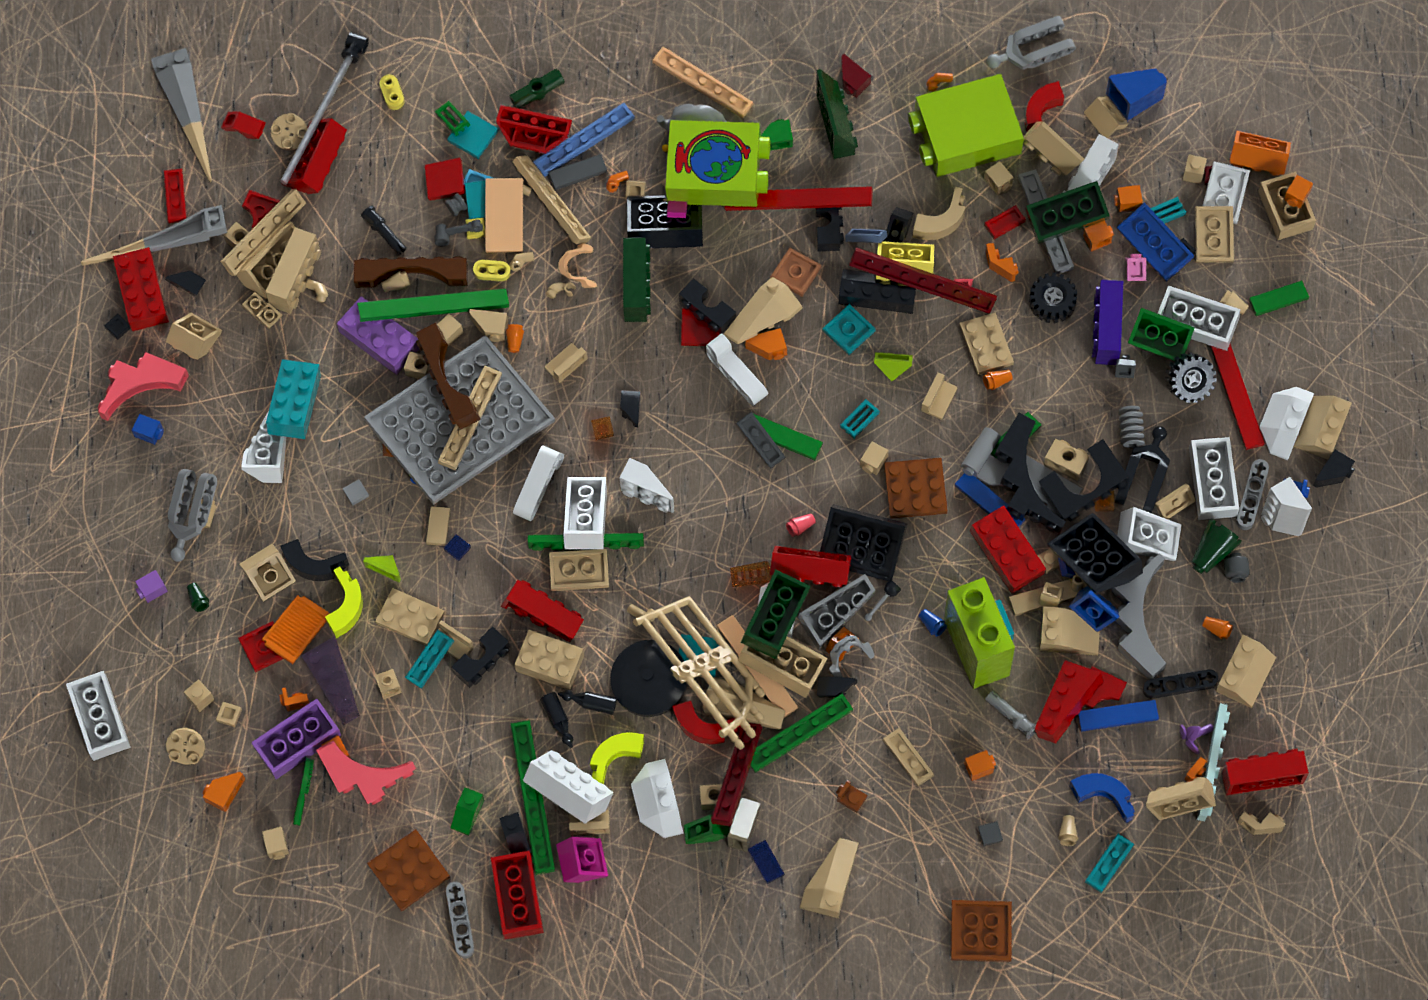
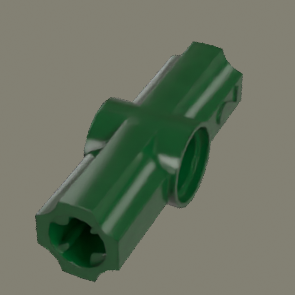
(546, 83)

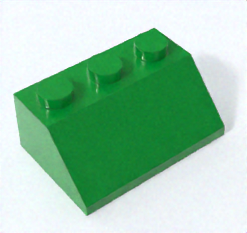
(1160, 335)

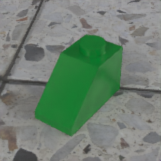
(779, 134)
(467, 811)
(704, 831)

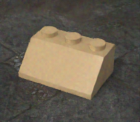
(1052, 149)
(1322, 425)
(1246, 671)
(1181, 798)

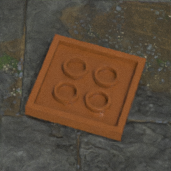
(915, 488)
(408, 870)
(981, 931)

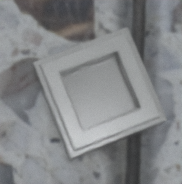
(355, 492)

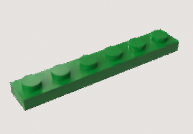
(613, 541)
(800, 732)

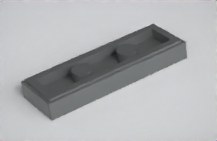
(578, 172)
(761, 440)

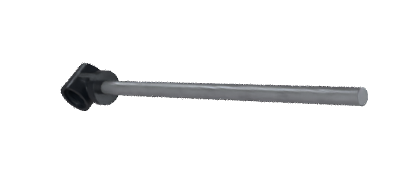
(354, 45)

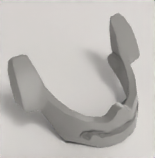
(844, 645)

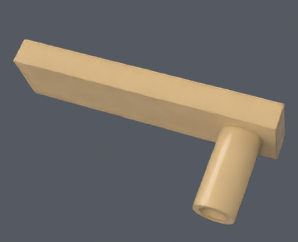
(1029, 600)

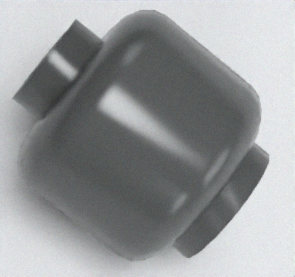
(1236, 568)

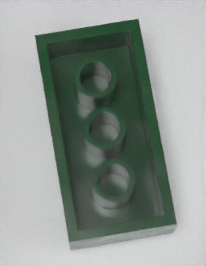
(1067, 212)
(636, 279)
(775, 614)

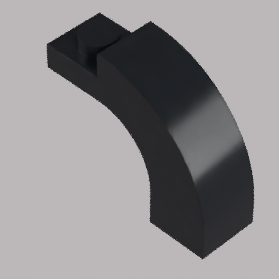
(309, 568)

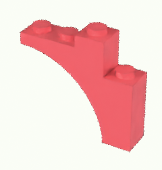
(128, 381)
(370, 780)

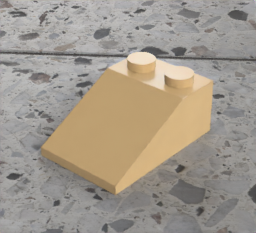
(1067, 633)

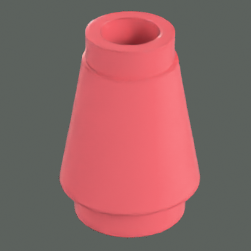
(800, 524)

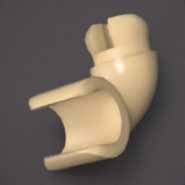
(557, 287)

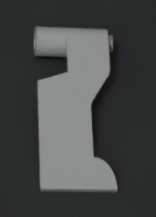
(991, 470)

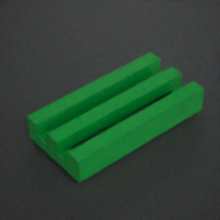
(465, 122)

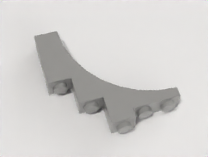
(1137, 645)

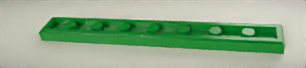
(432, 305)
(532, 800)

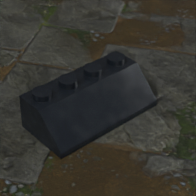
(866, 291)

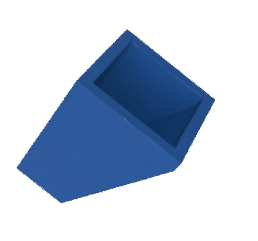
(1136, 91)

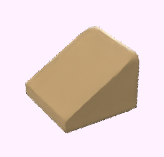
(635, 188)
(1051, 595)

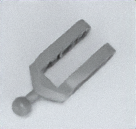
(1037, 57)
(197, 518)

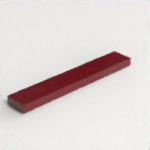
(735, 778)

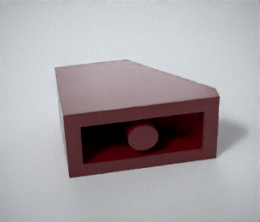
(854, 77)

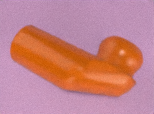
(933, 82)
(614, 181)

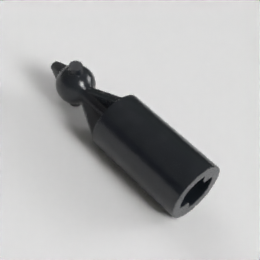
(591, 701)
(557, 716)

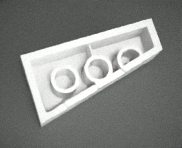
(1096, 164)

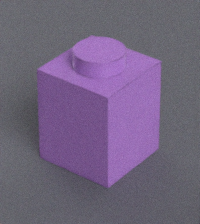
(150, 586)

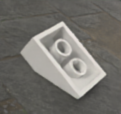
(1149, 533)

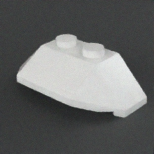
(1284, 420)
(657, 800)

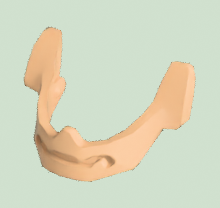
(563, 268)

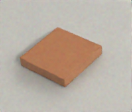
(796, 271)

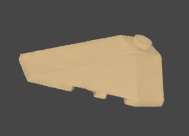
(260, 269)
(767, 307)
(772, 714)
(829, 884)

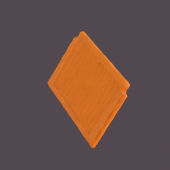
(295, 628)

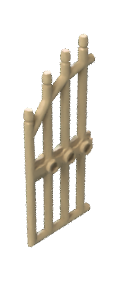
(703, 664)

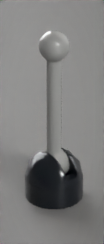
(891, 589)

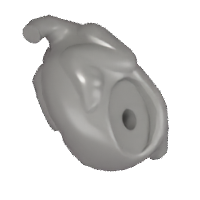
(691, 112)

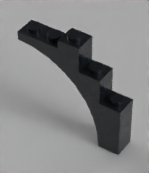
(1016, 478)

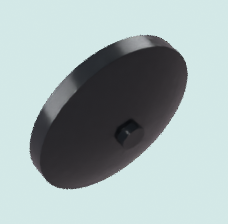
(644, 679)

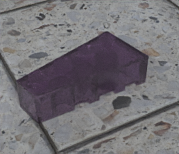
(331, 676)

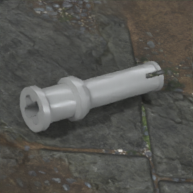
(1018, 720)

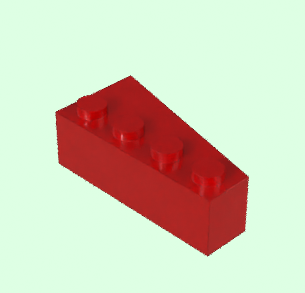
(542, 610)
(1069, 694)

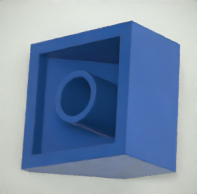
(1094, 609)

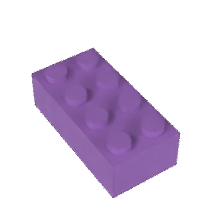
(381, 339)
(295, 738)

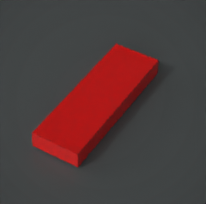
(175, 195)

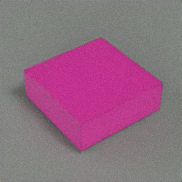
(677, 209)

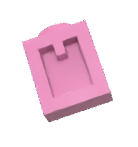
(1136, 268)

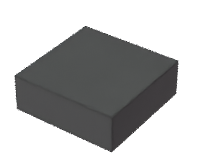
(990, 833)

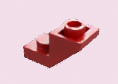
(244, 124)

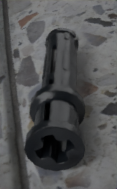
(378, 224)

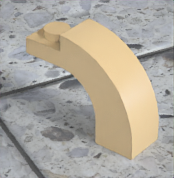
(943, 225)

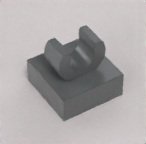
(1125, 367)

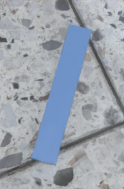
(584, 139)

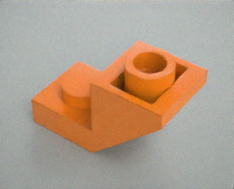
(1003, 267)

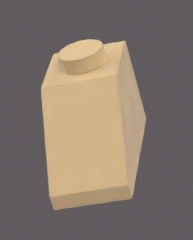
(490, 324)

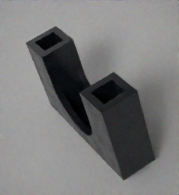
(1071, 504)

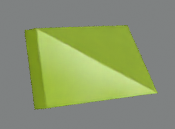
(893, 364)
(383, 565)

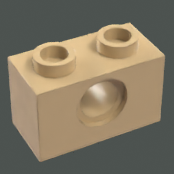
(1072, 468)

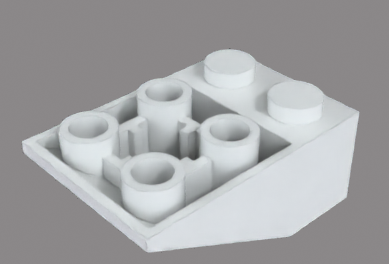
(641, 483)

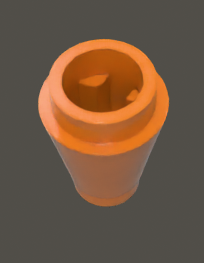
(514, 337)
(995, 379)
(1218, 627)

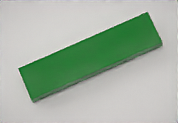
(791, 439)

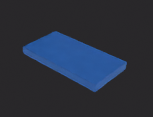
(1155, 242)

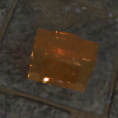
(602, 428)
(1106, 505)

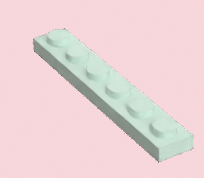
(1215, 753)

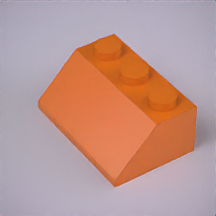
(1260, 153)

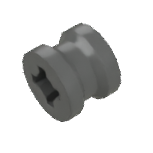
(456, 205)

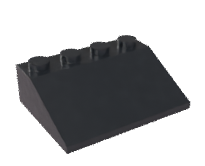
(649, 220)
(869, 538)
(1097, 554)

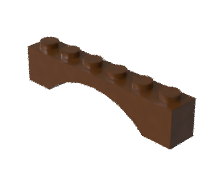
(448, 270)
(435, 346)

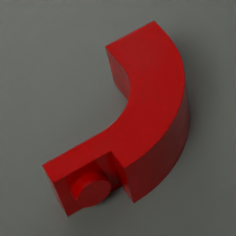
(1041, 101)
(695, 727)

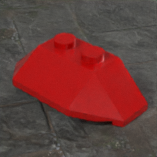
(532, 129)

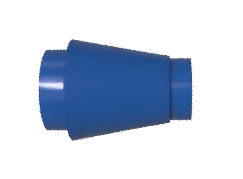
(932, 622)

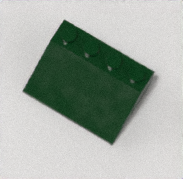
(834, 116)

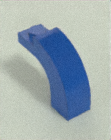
(1105, 786)

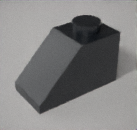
(898, 225)
(1335, 470)
(514, 833)

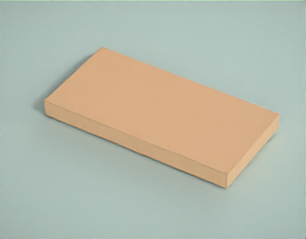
(504, 215)

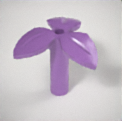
(1193, 733)

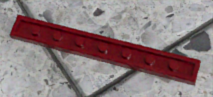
(922, 280)

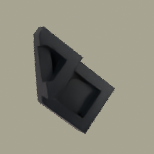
(187, 280)
(630, 406)
(834, 686)

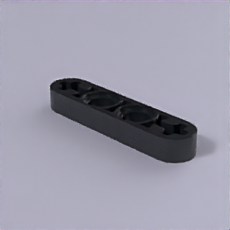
(1180, 683)

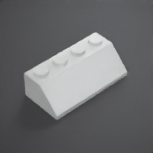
(1286, 509)

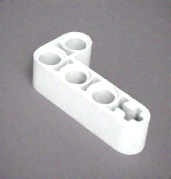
(723, 357)
(537, 482)

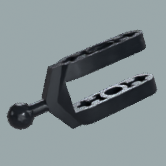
(1151, 453)

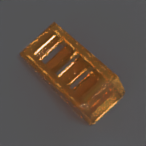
(750, 567)

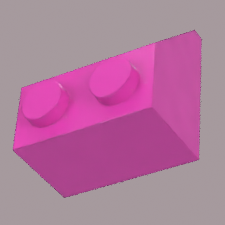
(581, 859)

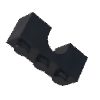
(829, 236)
(716, 317)
(471, 670)

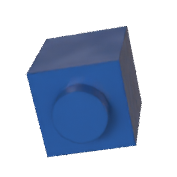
(147, 429)

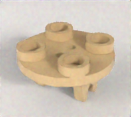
(282, 137)
(175, 746)

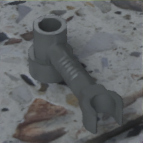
(443, 233)

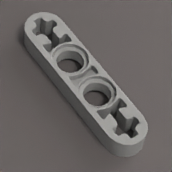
(1252, 494)
(457, 920)

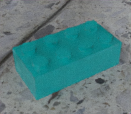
(293, 399)

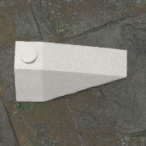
(265, 456)

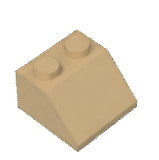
(193, 335)
(267, 572)

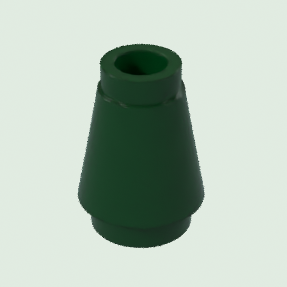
(197, 597)

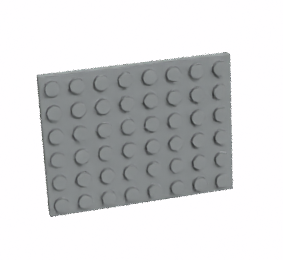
(418, 425)

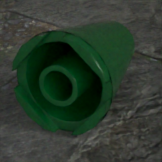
(1214, 547)

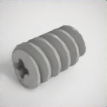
(1129, 426)

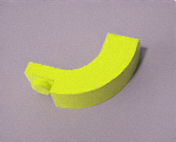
(349, 612)
(612, 748)

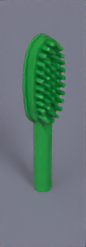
(304, 789)

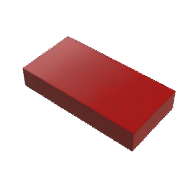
(1004, 222)

